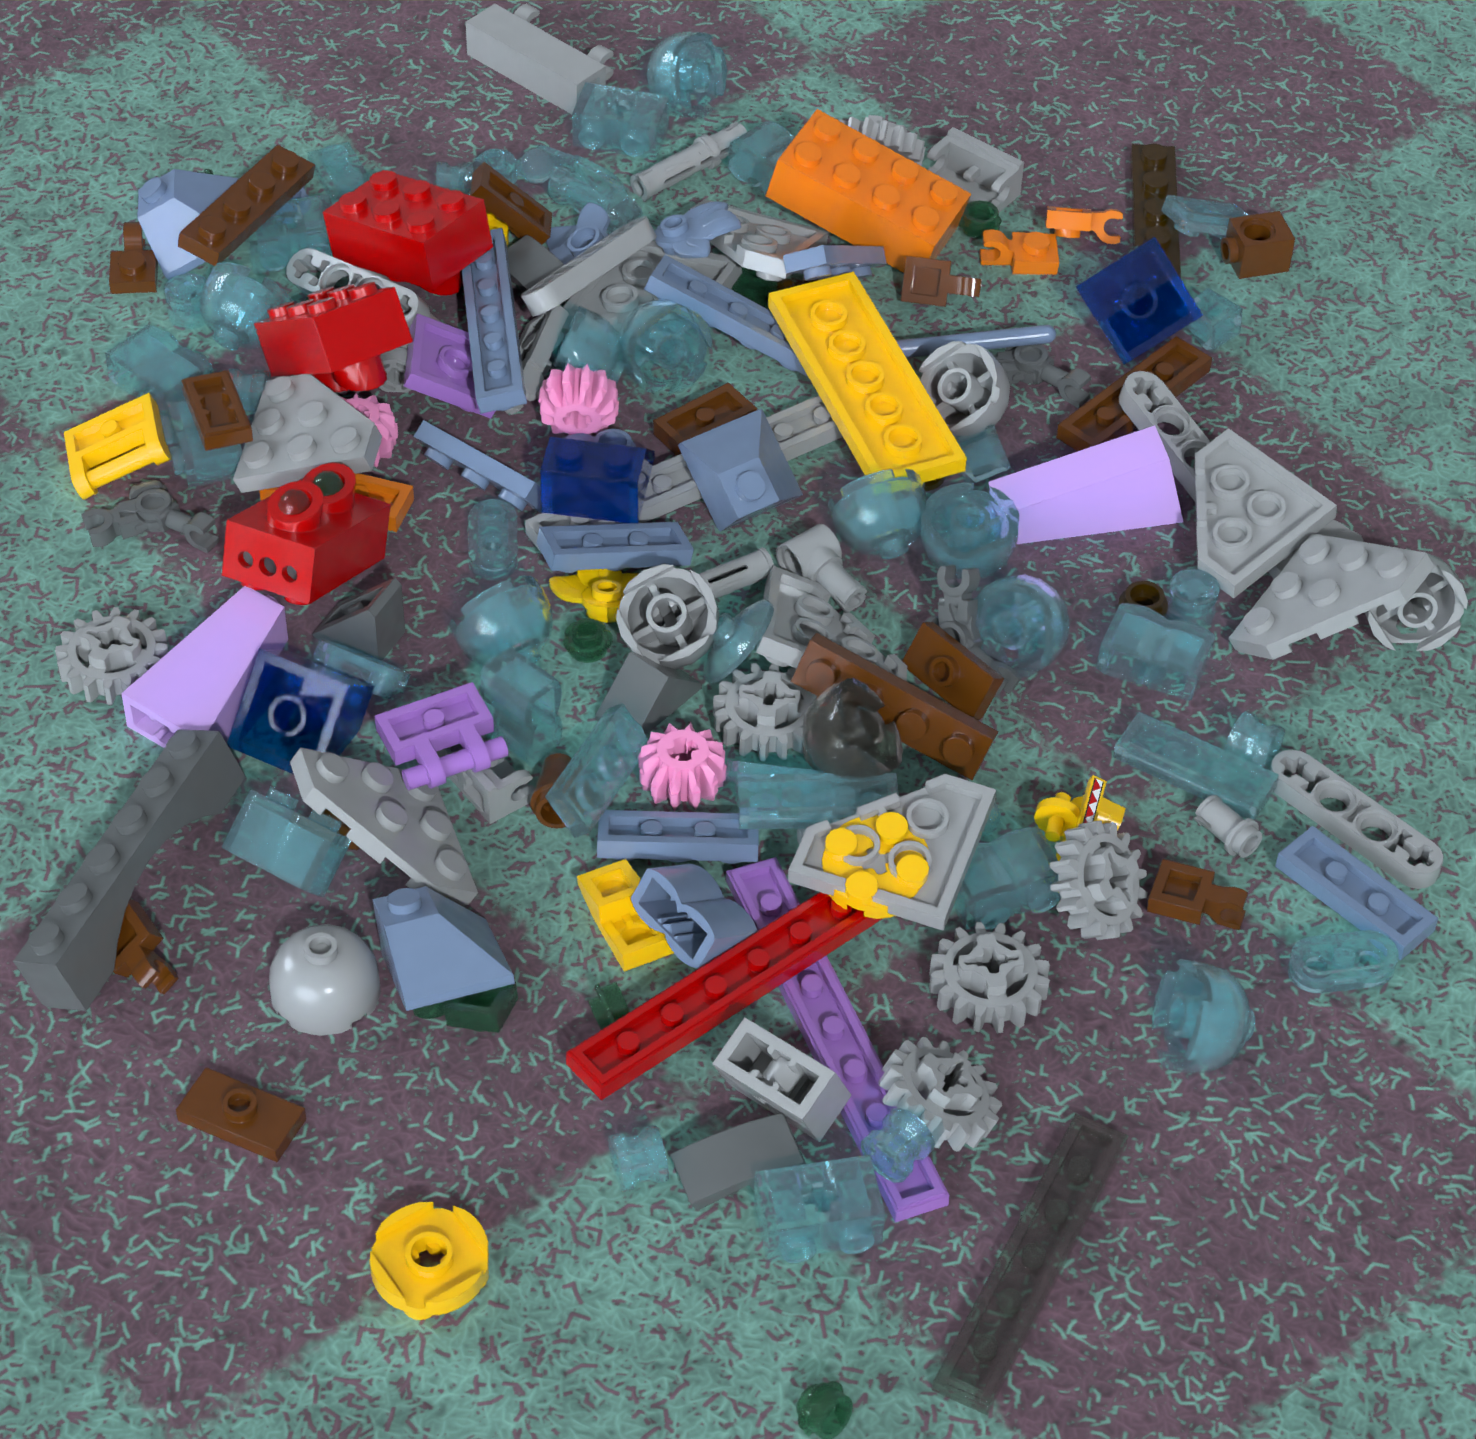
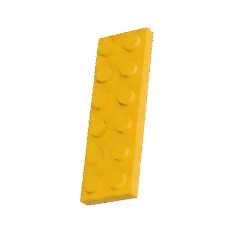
(865, 379)

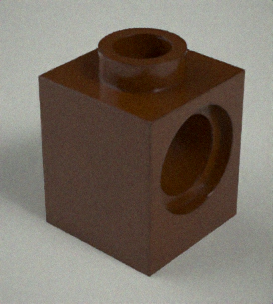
(1258, 245)

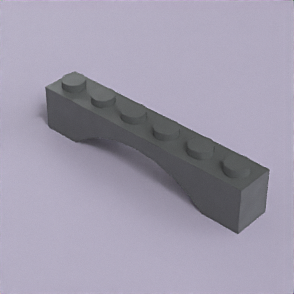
(78, 938)

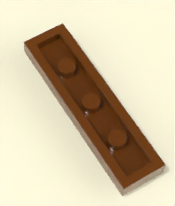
(246, 205)
(1103, 418)
(920, 718)

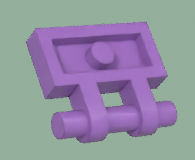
(436, 724)

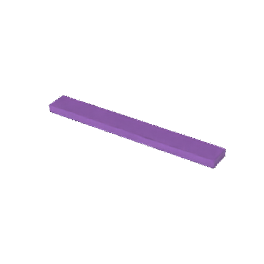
(836, 1037)

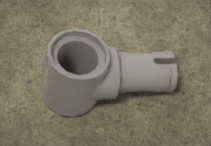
(818, 558)

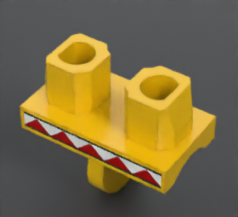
(1058, 814)

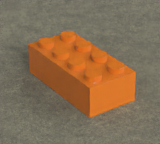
(866, 192)

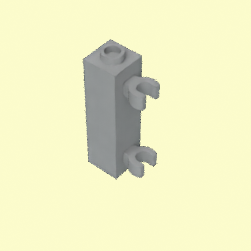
(533, 56)

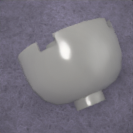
(966, 386)
(1431, 609)
(668, 616)
(324, 980)

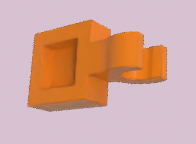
(1071, 221)
(1024, 251)

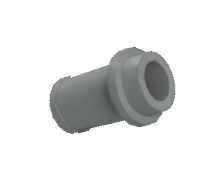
(1238, 834)

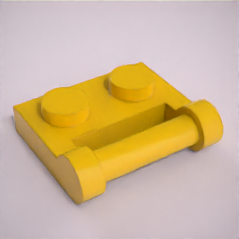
(111, 435)

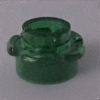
(978, 218)
(587, 640)
(608, 1004)
(824, 1410)

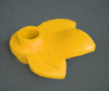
(595, 589)

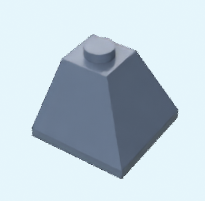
(169, 206)
(740, 470)
(437, 948)

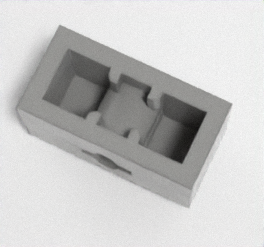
(782, 1079)

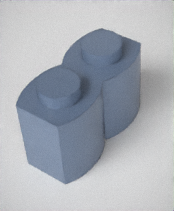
(691, 912)

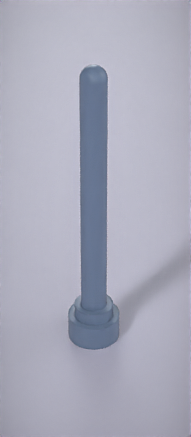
(988, 339)

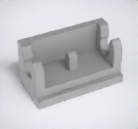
(977, 168)
(493, 790)

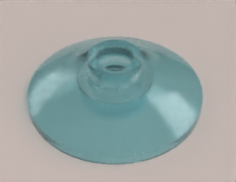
(736, 639)

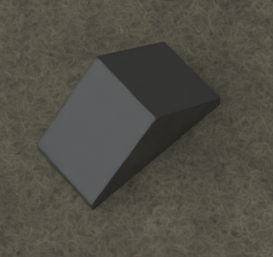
(367, 620)
(649, 691)

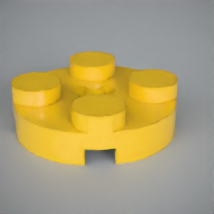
(863, 883)
(434, 1289)

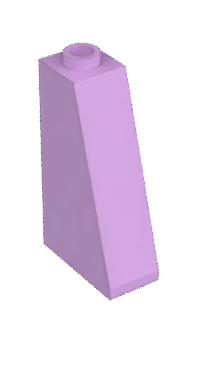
(1096, 490)
(207, 672)

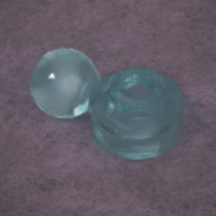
(533, 166)

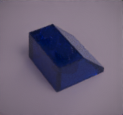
(1138, 300)
(595, 479)
(297, 706)

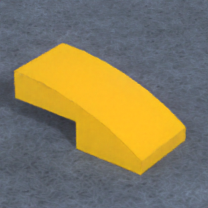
(610, 904)

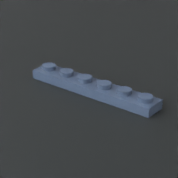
(493, 329)

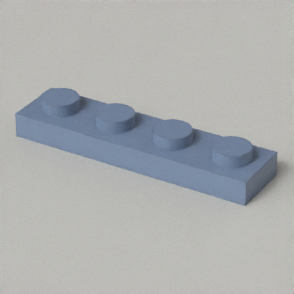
(723, 310)

